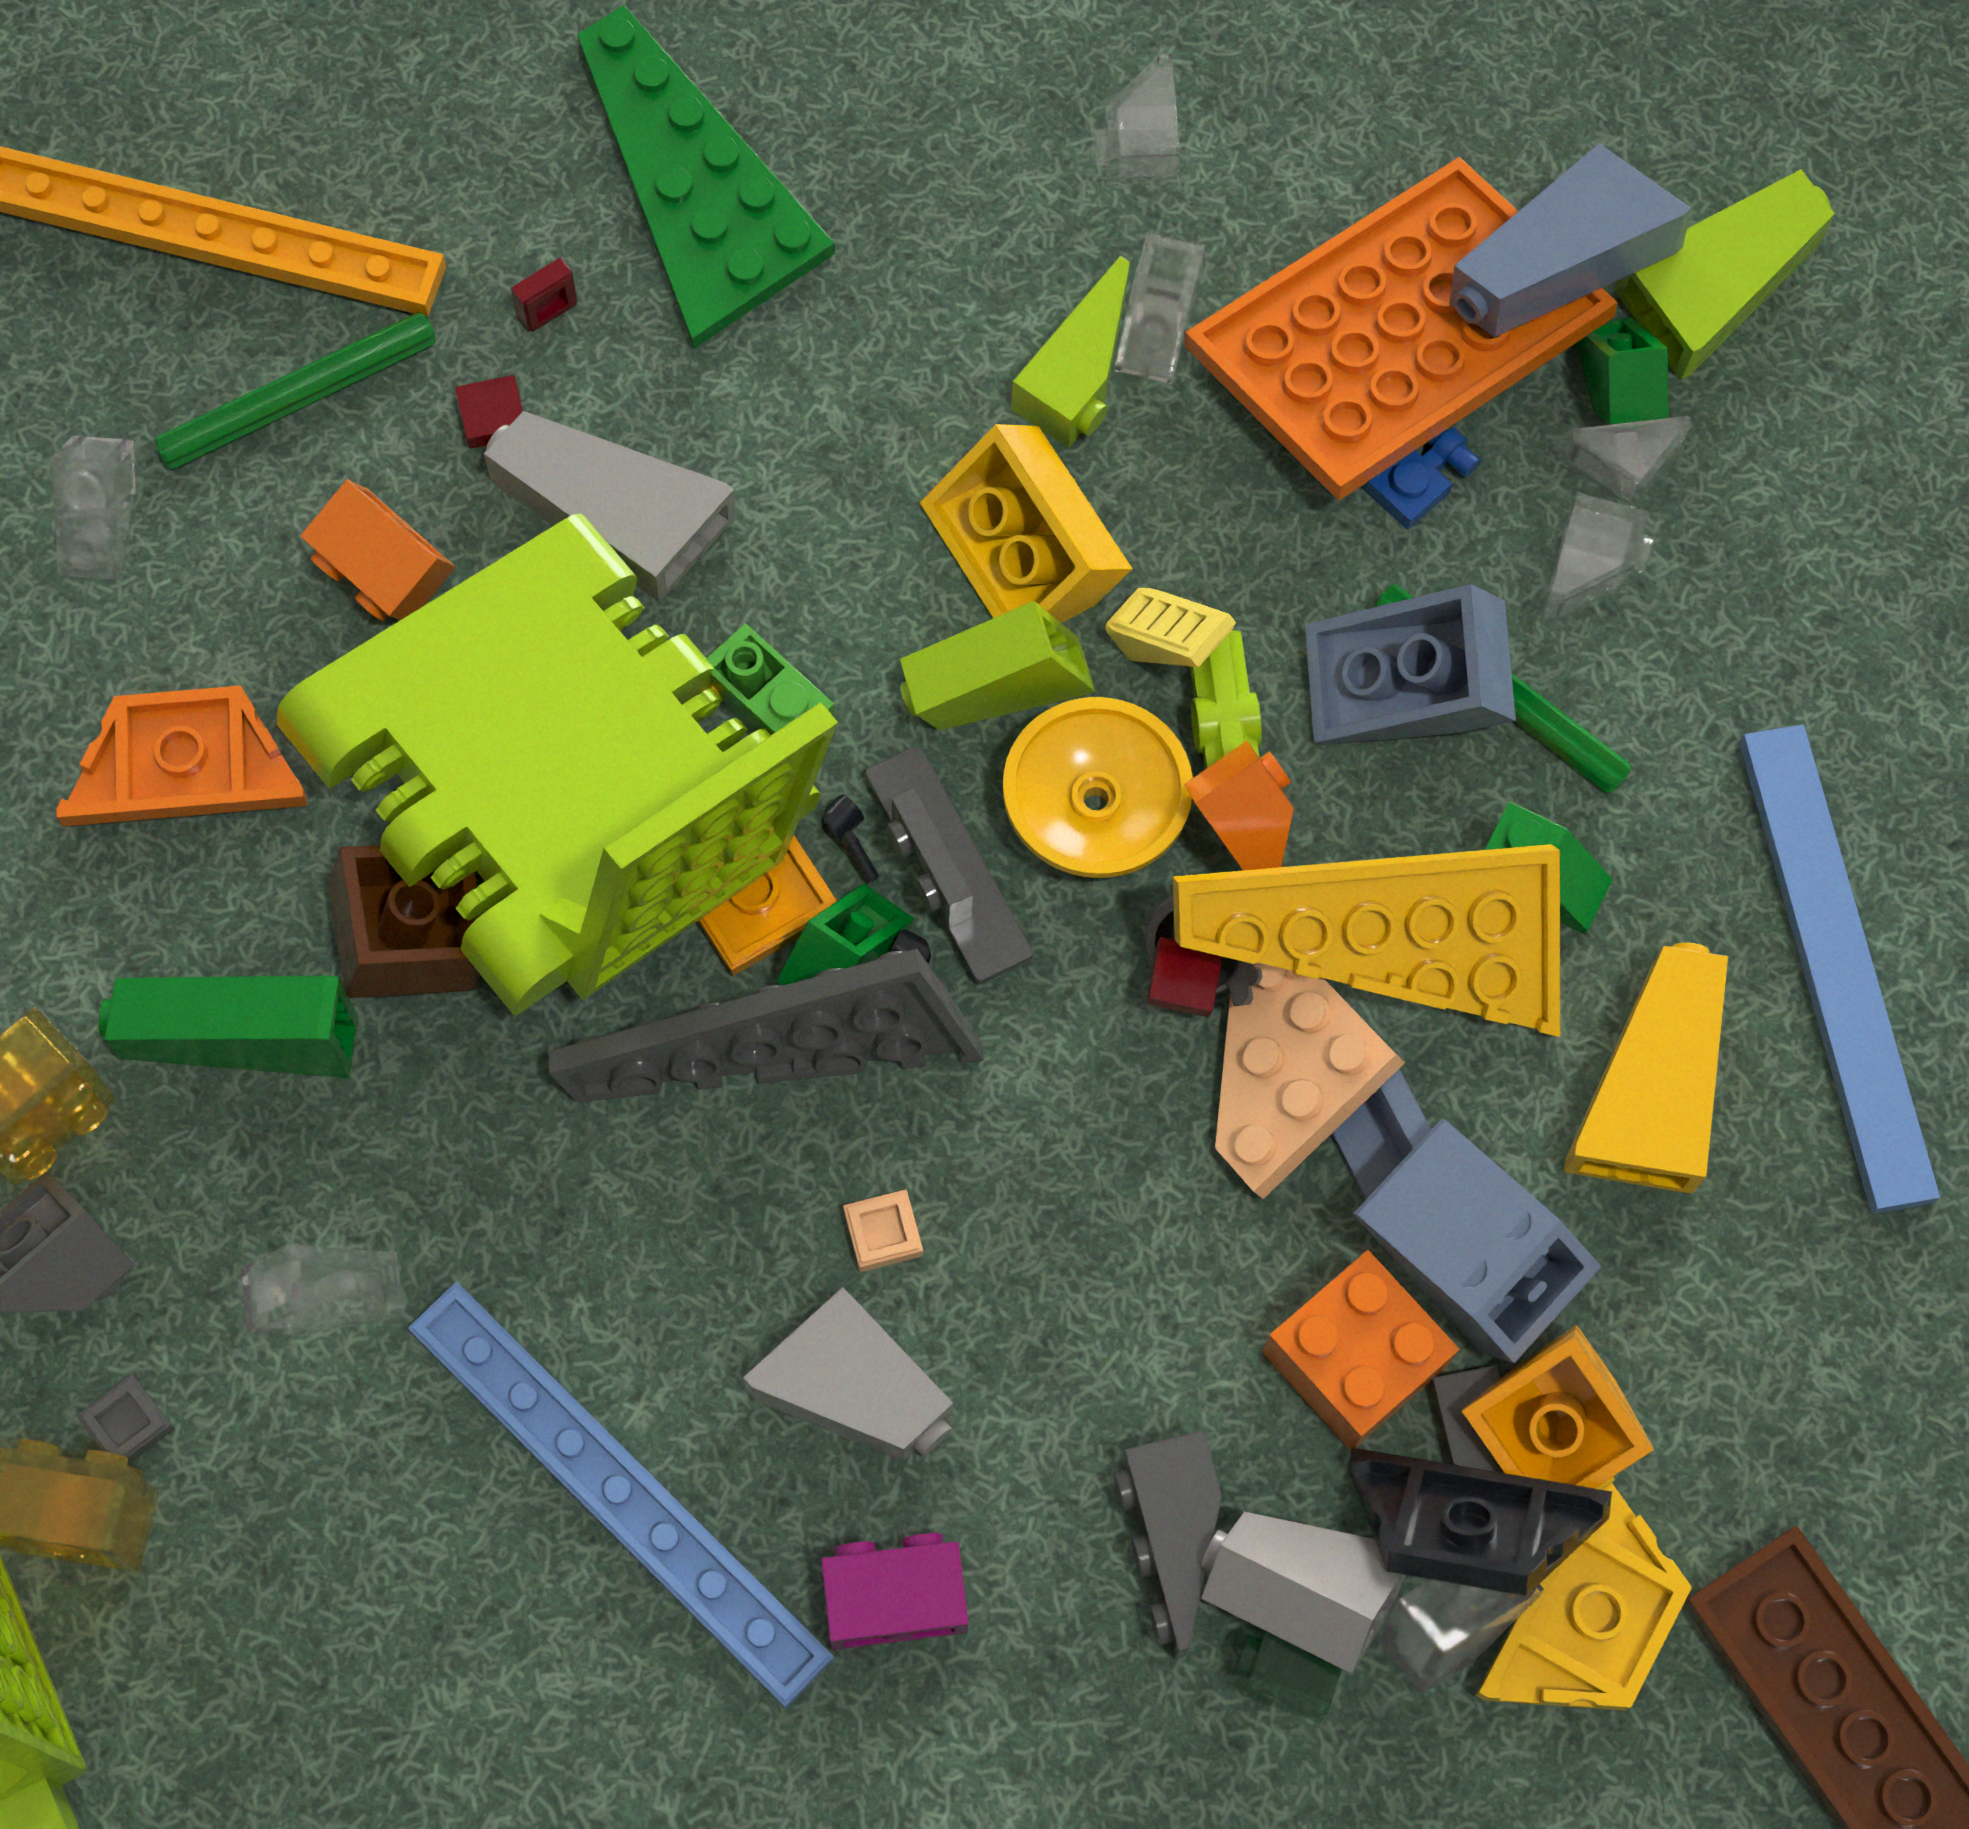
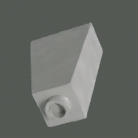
(642, 506)

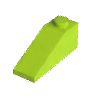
(1070, 375)

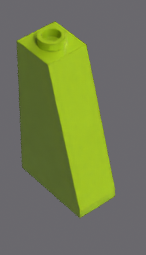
(1726, 269)

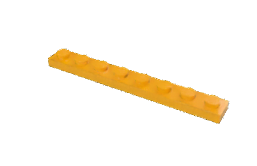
(219, 232)

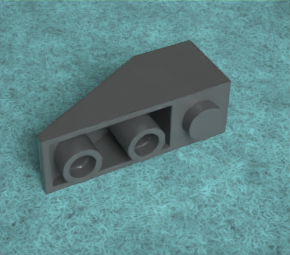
(1177, 1512)

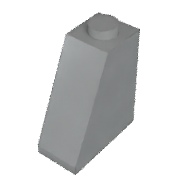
(853, 1382)
(1303, 1585)

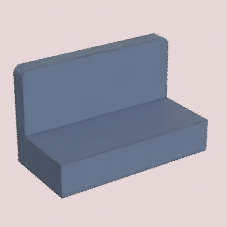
(1381, 1133)

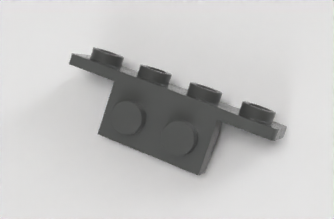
(948, 865)

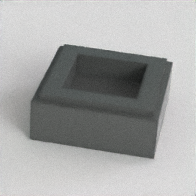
(125, 1420)

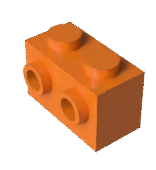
(376, 552)

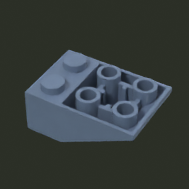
(1477, 1243)

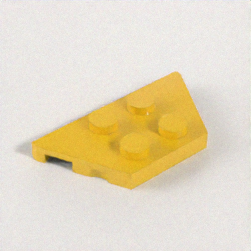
(1594, 1623)

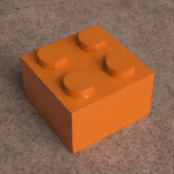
(1359, 1350)

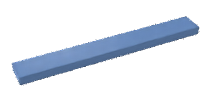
(1839, 971)
(622, 1495)

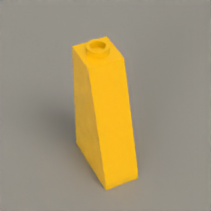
(1659, 1086)

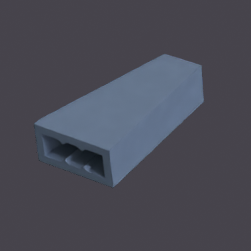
(1568, 242)

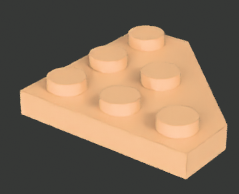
(1292, 1074)

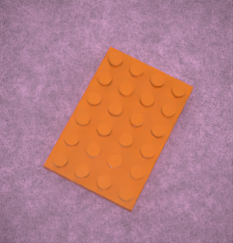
(1357, 341)

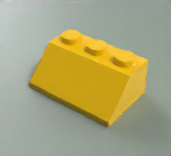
(1024, 527)

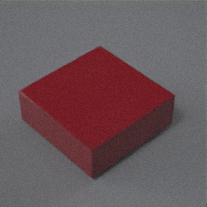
(544, 295)
(487, 407)
(1183, 979)

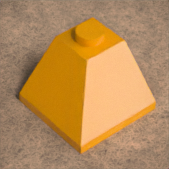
(1559, 1417)

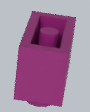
(894, 1592)

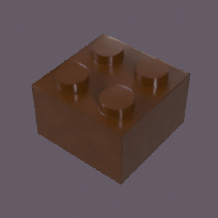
(396, 934)

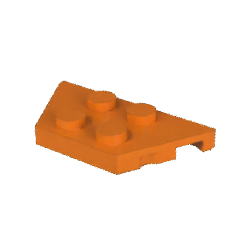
(180, 759)

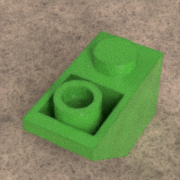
(761, 683)

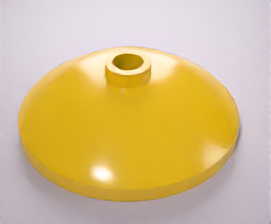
(1106, 752)

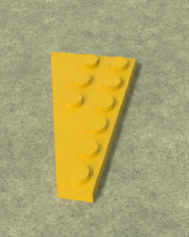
(1422, 928)

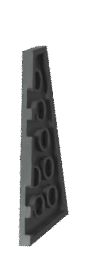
(781, 1033)

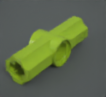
(1223, 708)

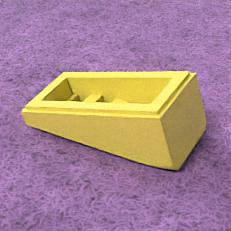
(1167, 628)

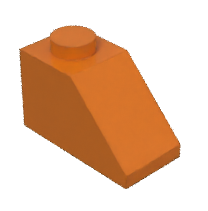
(1246, 806)

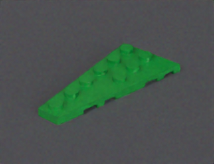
(707, 198)

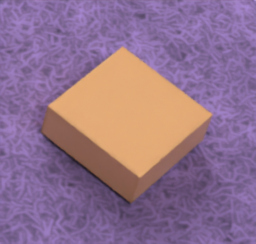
(883, 1230)

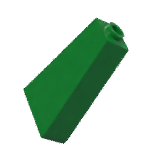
(234, 1023)

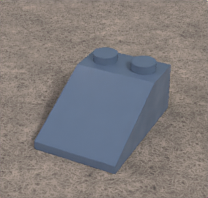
(1411, 668)

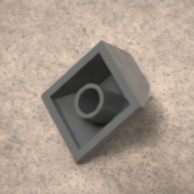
(55, 1253)

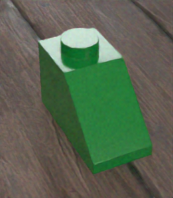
(1625, 372)
(1581, 876)
(846, 935)

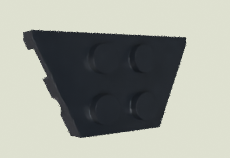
(1471, 1521)

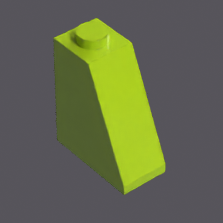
(996, 669)

